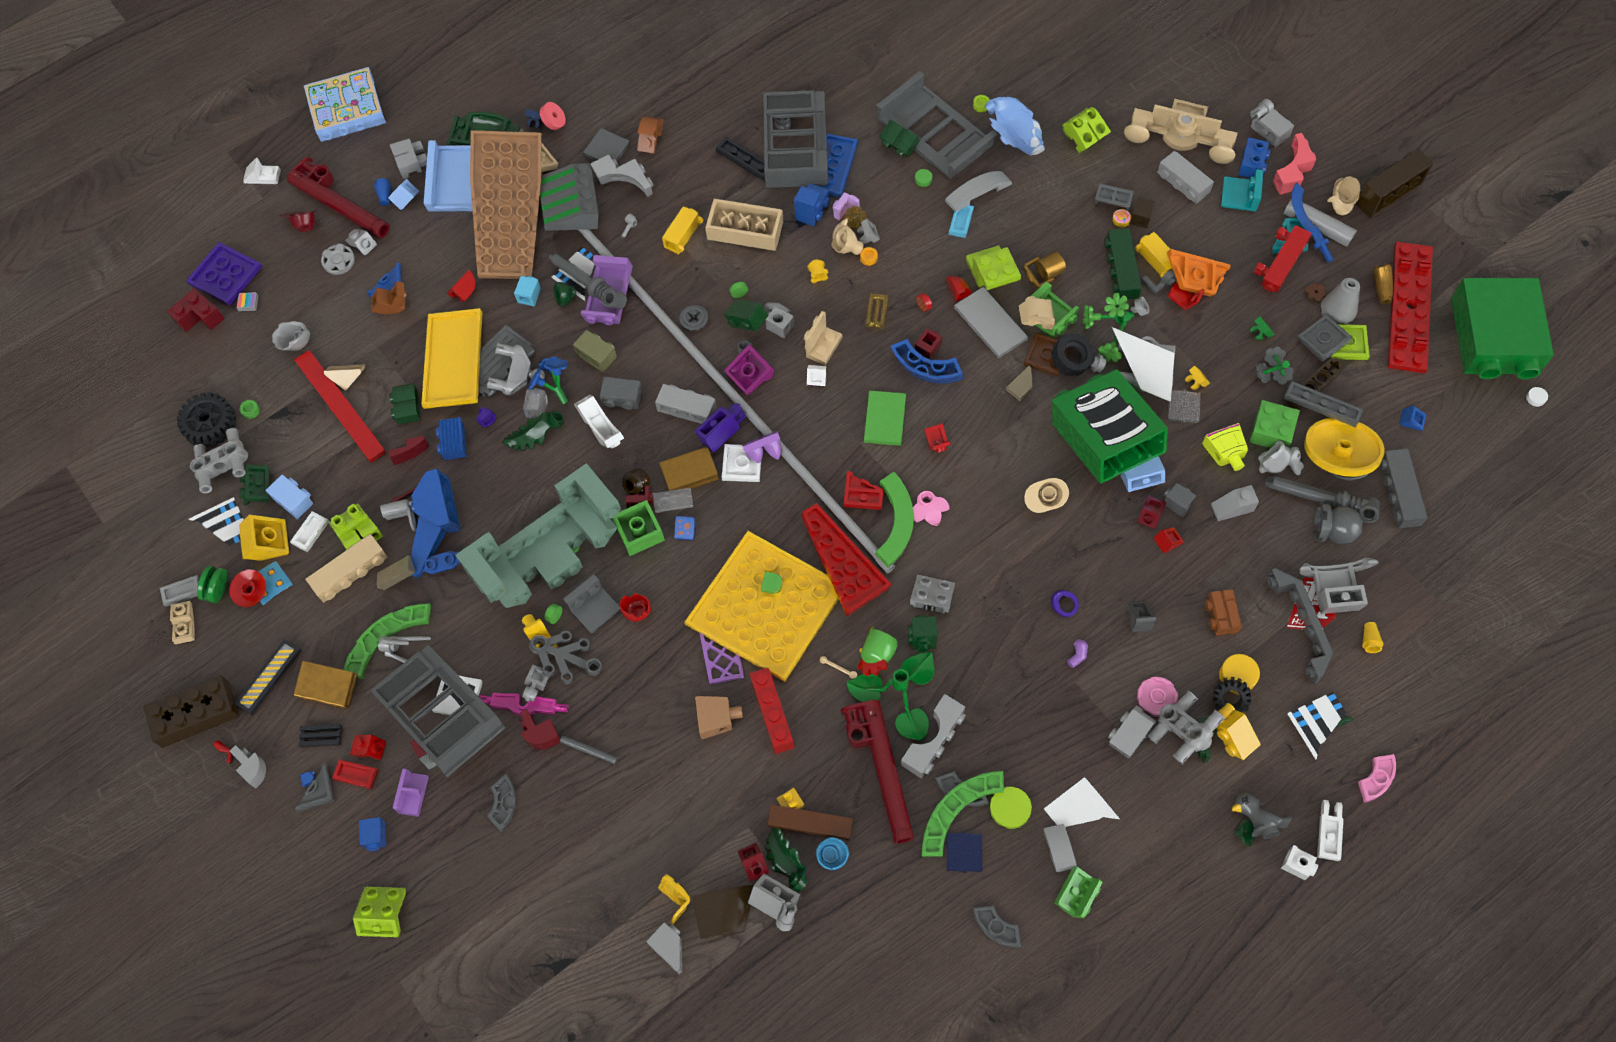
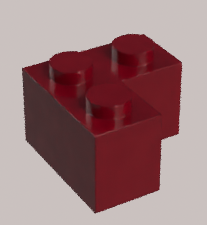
(195, 308)

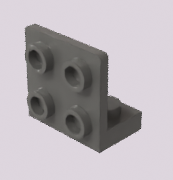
(591, 604)

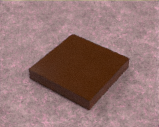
(1040, 356)

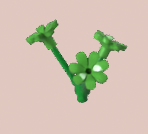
(1116, 306)

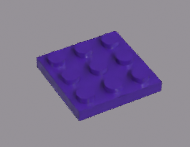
(224, 273)

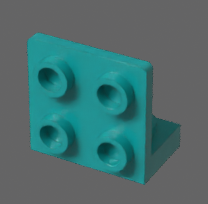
(1242, 193)

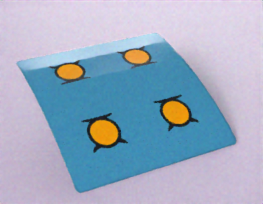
(275, 581)

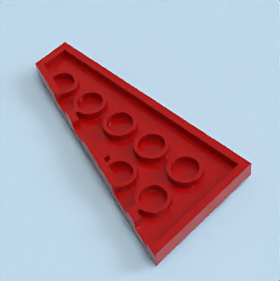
(849, 570)

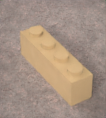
(346, 568)

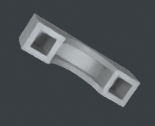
(920, 756)

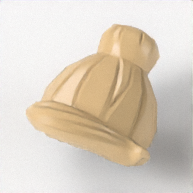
(1345, 195)
(845, 239)

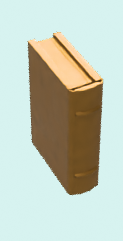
(689, 470)
(325, 685)

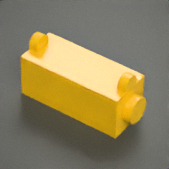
(681, 230)
(1155, 252)

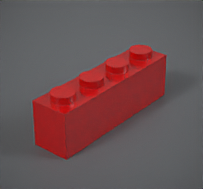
(771, 710)

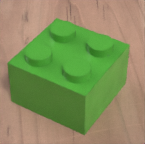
(1273, 424)
(638, 528)

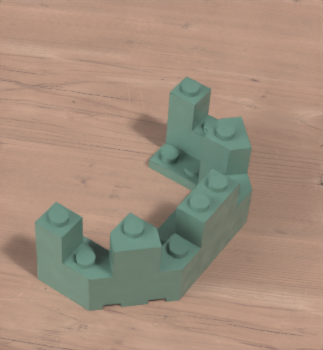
(545, 543)

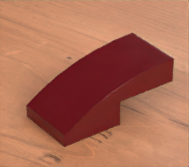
(414, 447)

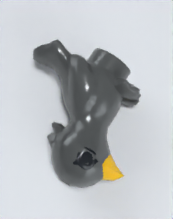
(1262, 820)

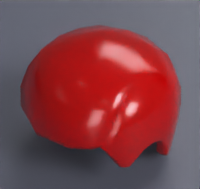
(635, 607)

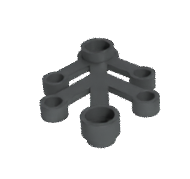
(563, 654)

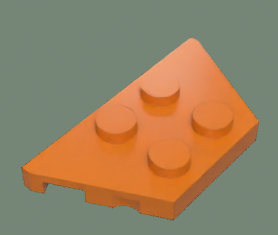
(1197, 272)

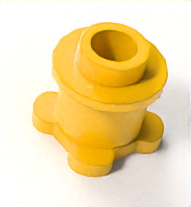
(817, 271)

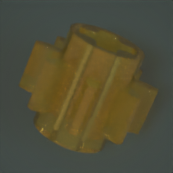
(855, 216)

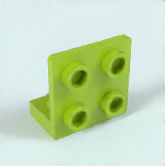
(379, 912)

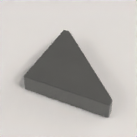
(318, 792)

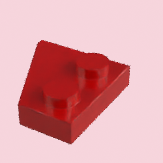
(862, 494)

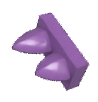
(770, 442)

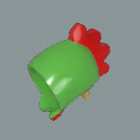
(876, 652)

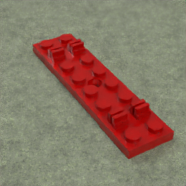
(1409, 326)

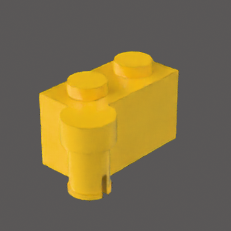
(1236, 733)

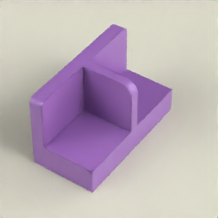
(410, 793)

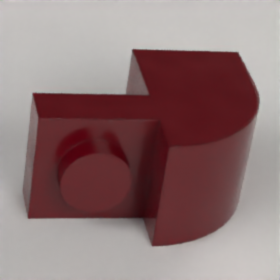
(538, 736)

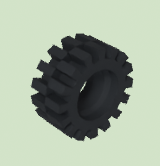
(1235, 685)

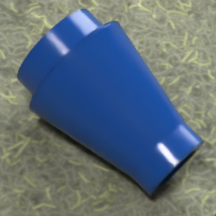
(383, 191)

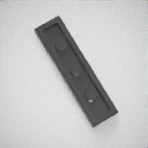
(1323, 404)

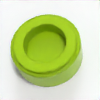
(979, 103)

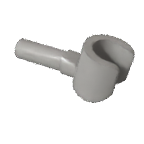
(632, 222)

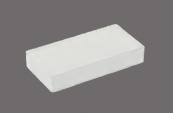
(309, 531)

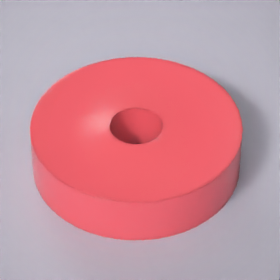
(552, 116)

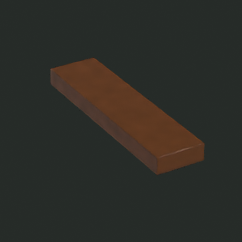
(809, 822)

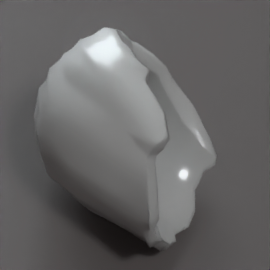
(291, 336)

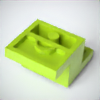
(993, 267)

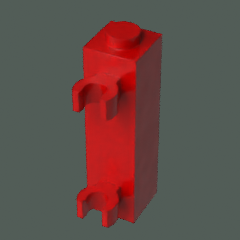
(1286, 258)

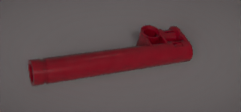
(315, 182)
(871, 725)

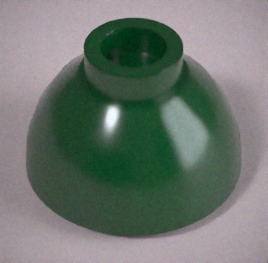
(563, 293)

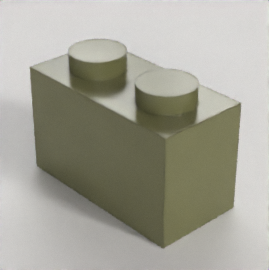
(594, 350)

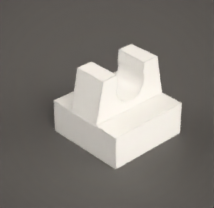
(816, 375)

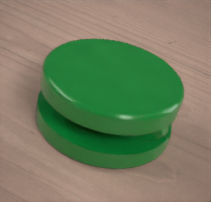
(212, 584)

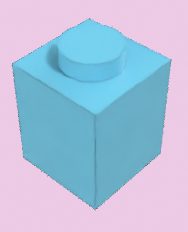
(527, 290)

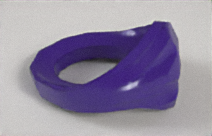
(1056, 606)

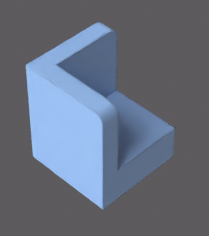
(403, 194)

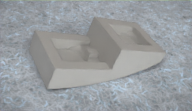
(1060, 847)

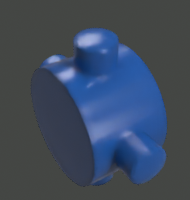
(307, 778)

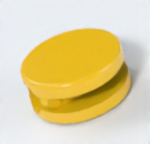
(1240, 667)

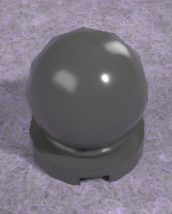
(1340, 524)

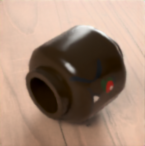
(635, 481)

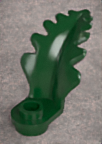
(534, 431)
(786, 860)

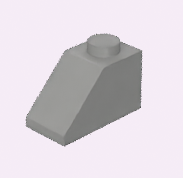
(1235, 503)
(668, 945)

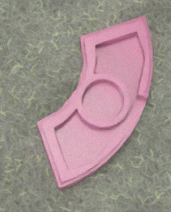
(1380, 778)

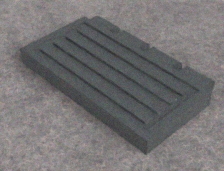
(499, 365)

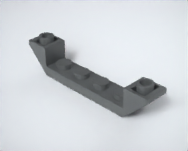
(1282, 582)

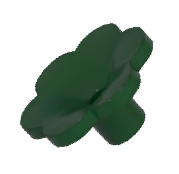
(1245, 832)

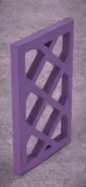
(710, 665)

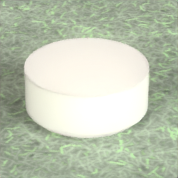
(1537, 396)

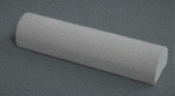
(1327, 225)

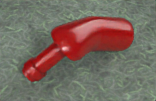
(223, 748)

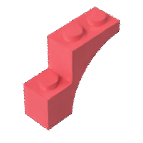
(1293, 173)

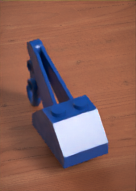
(437, 516)

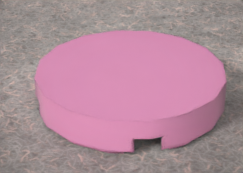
(1155, 694)

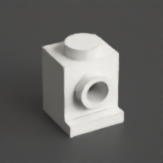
(1292, 863)

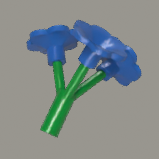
(554, 367)

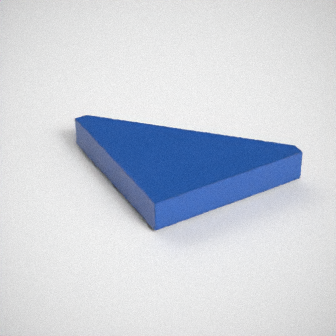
(388, 280)

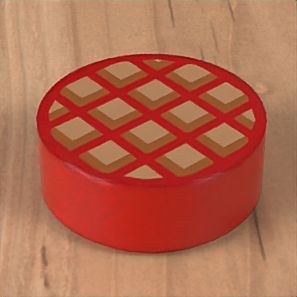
(924, 302)

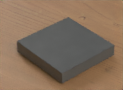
(606, 143)
(1324, 338)

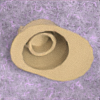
(1046, 495)

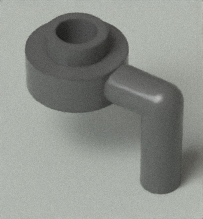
(1167, 280)

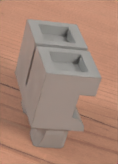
(406, 158)

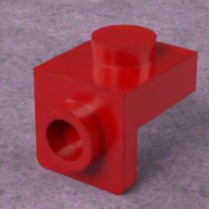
(936, 438)
(368, 746)

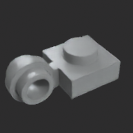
(536, 680)

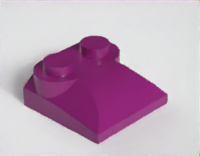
(749, 370)

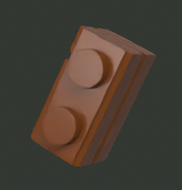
(1223, 612)

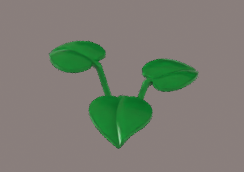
(920, 670)

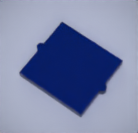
(964, 852)

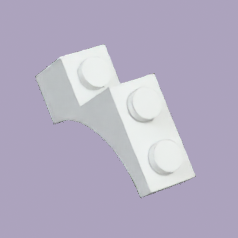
(599, 423)

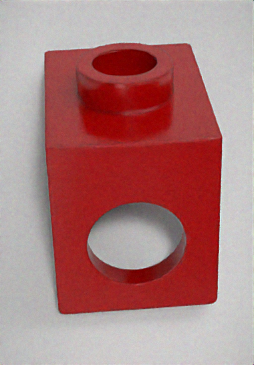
(1183, 297)

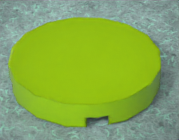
(1010, 808)

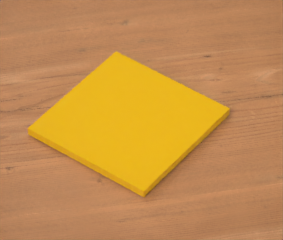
(763, 625)

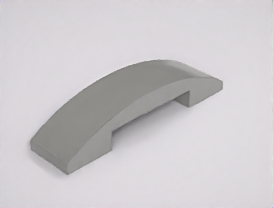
(975, 187)

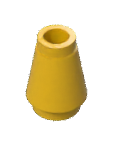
(1371, 638)

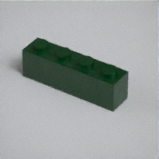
(1123, 263)

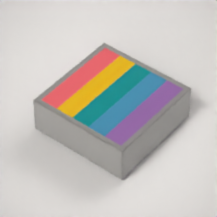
(247, 301)

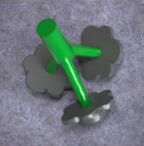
(1281, 371)

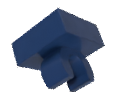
(533, 116)

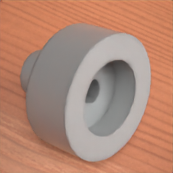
(1141, 306)

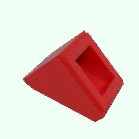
(1168, 539)

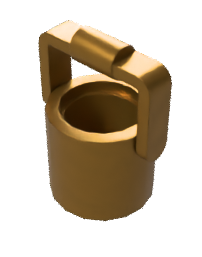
(1046, 267)

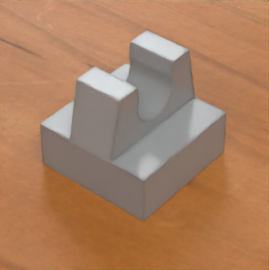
(869, 231)

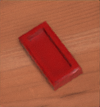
(355, 774)

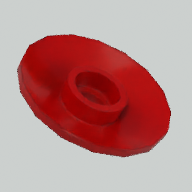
(241, 587)

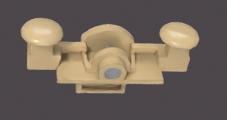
(1183, 129)

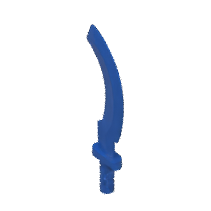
(1297, 194)

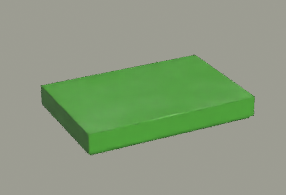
(885, 418)

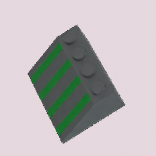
(569, 198)

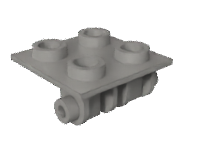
(932, 593)

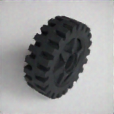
(194, 416)

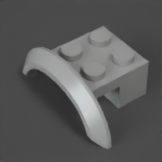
(1337, 585)

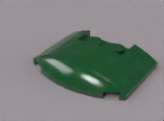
(477, 121)

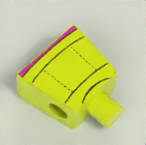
(1227, 446)

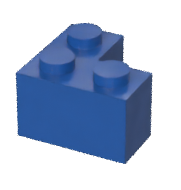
(810, 204)

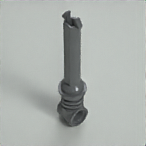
(595, 286)
(1328, 497)

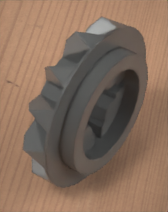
(693, 311)

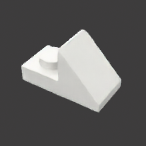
(259, 174)

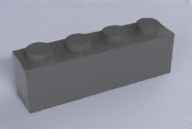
(1403, 488)

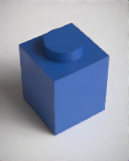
(372, 833)

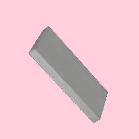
(990, 322)

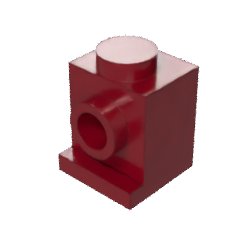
(928, 343)

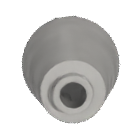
(1342, 301)

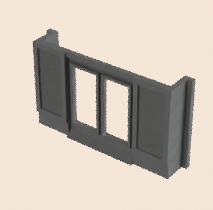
(912, 103)
(795, 165)
(459, 734)

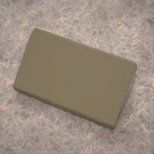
(395, 573)

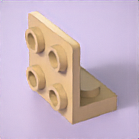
(821, 341)

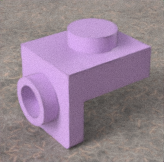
(845, 202)

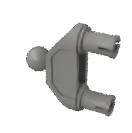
(519, 370)

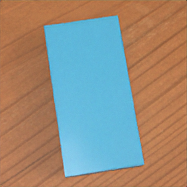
(961, 222)

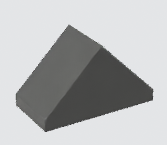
(1141, 616)

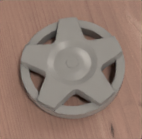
(337, 258)

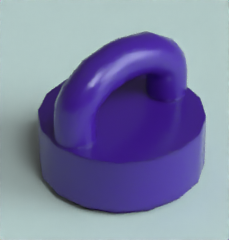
(486, 417)

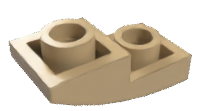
(183, 622)

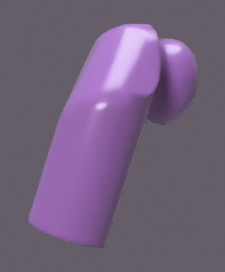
(1081, 653)

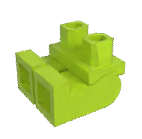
(1086, 128)
(351, 521)

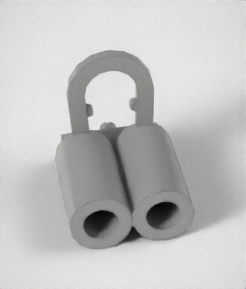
(399, 509)

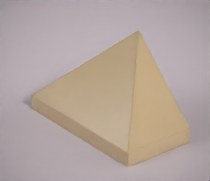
(344, 375)

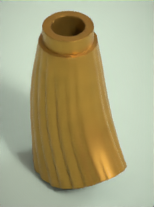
(1384, 283)

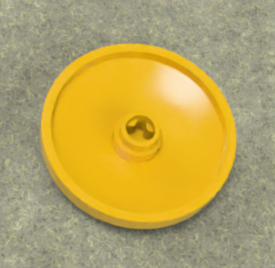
(1344, 448)

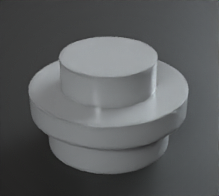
(1098, 363)

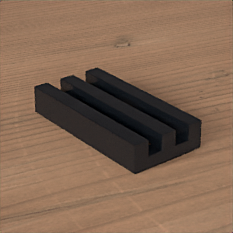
(315, 728)

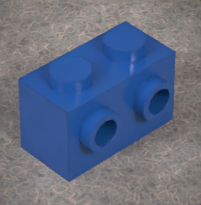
(1254, 157)

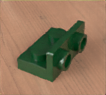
(254, 484)

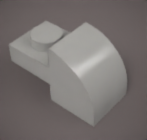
(252, 768)

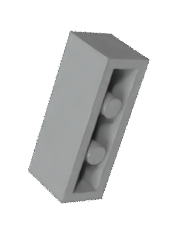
(1185, 177)
(685, 404)

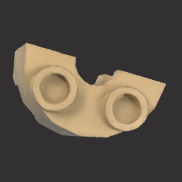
(1037, 311)

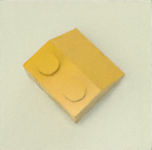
(263, 538)

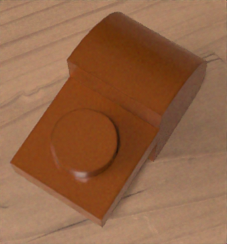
(648, 131)
(389, 301)

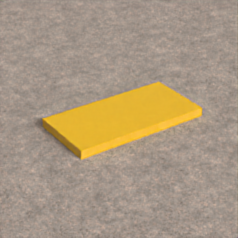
(452, 358)

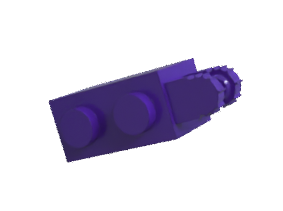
(720, 426)

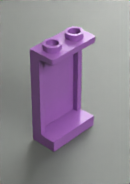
(616, 274)

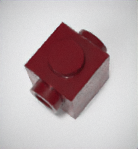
(753, 862)

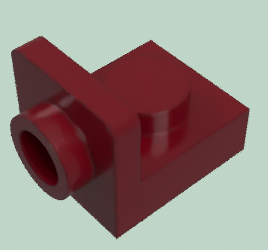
(634, 499)
(1151, 512)

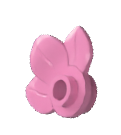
(929, 511)

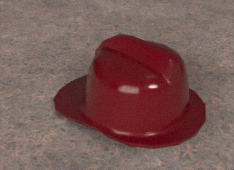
(301, 220)

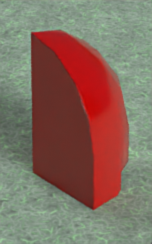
(463, 287)
(958, 287)

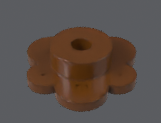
(1316, 291)

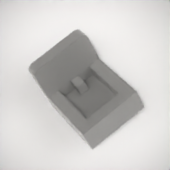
(361, 240)

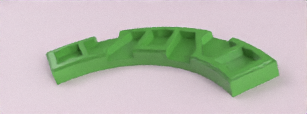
(902, 517)
(385, 626)
(952, 804)

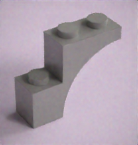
(632, 172)

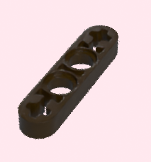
(1317, 385)

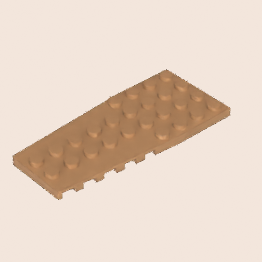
(505, 201)

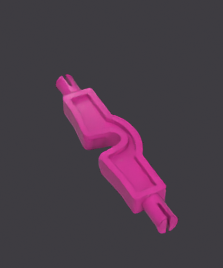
(512, 702)

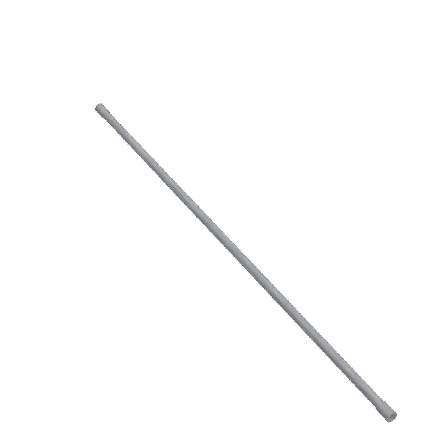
(750, 414)

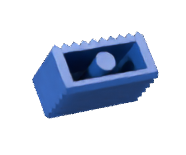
(452, 438)

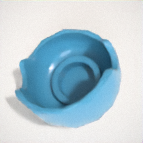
(832, 853)

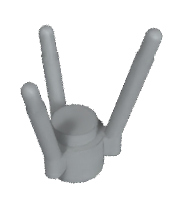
(392, 643)

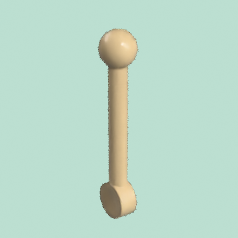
(823, 659)

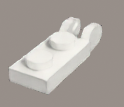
(1330, 832)

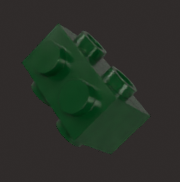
(922, 633)

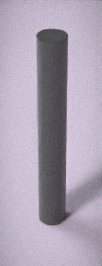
(589, 749)

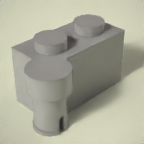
(1270, 123)
(1131, 732)
(775, 901)

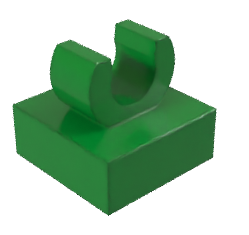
(1263, 328)

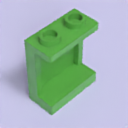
(1062, 312)

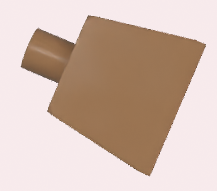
(715, 715)

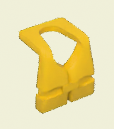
(675, 893)

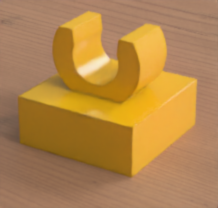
(1199, 378)
(791, 799)

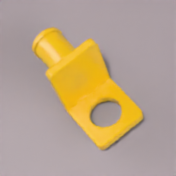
(535, 628)

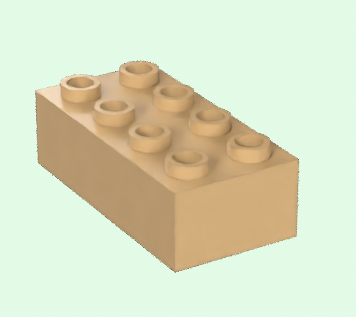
(744, 224)

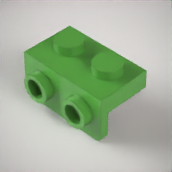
(1078, 893)

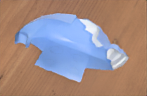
(1016, 124)

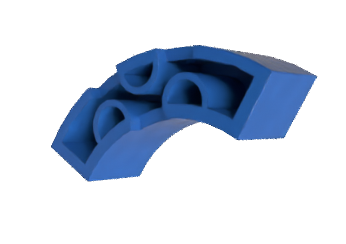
(925, 369)

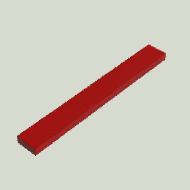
(340, 406)

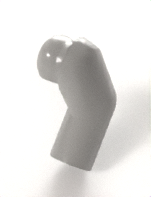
(769, 306)

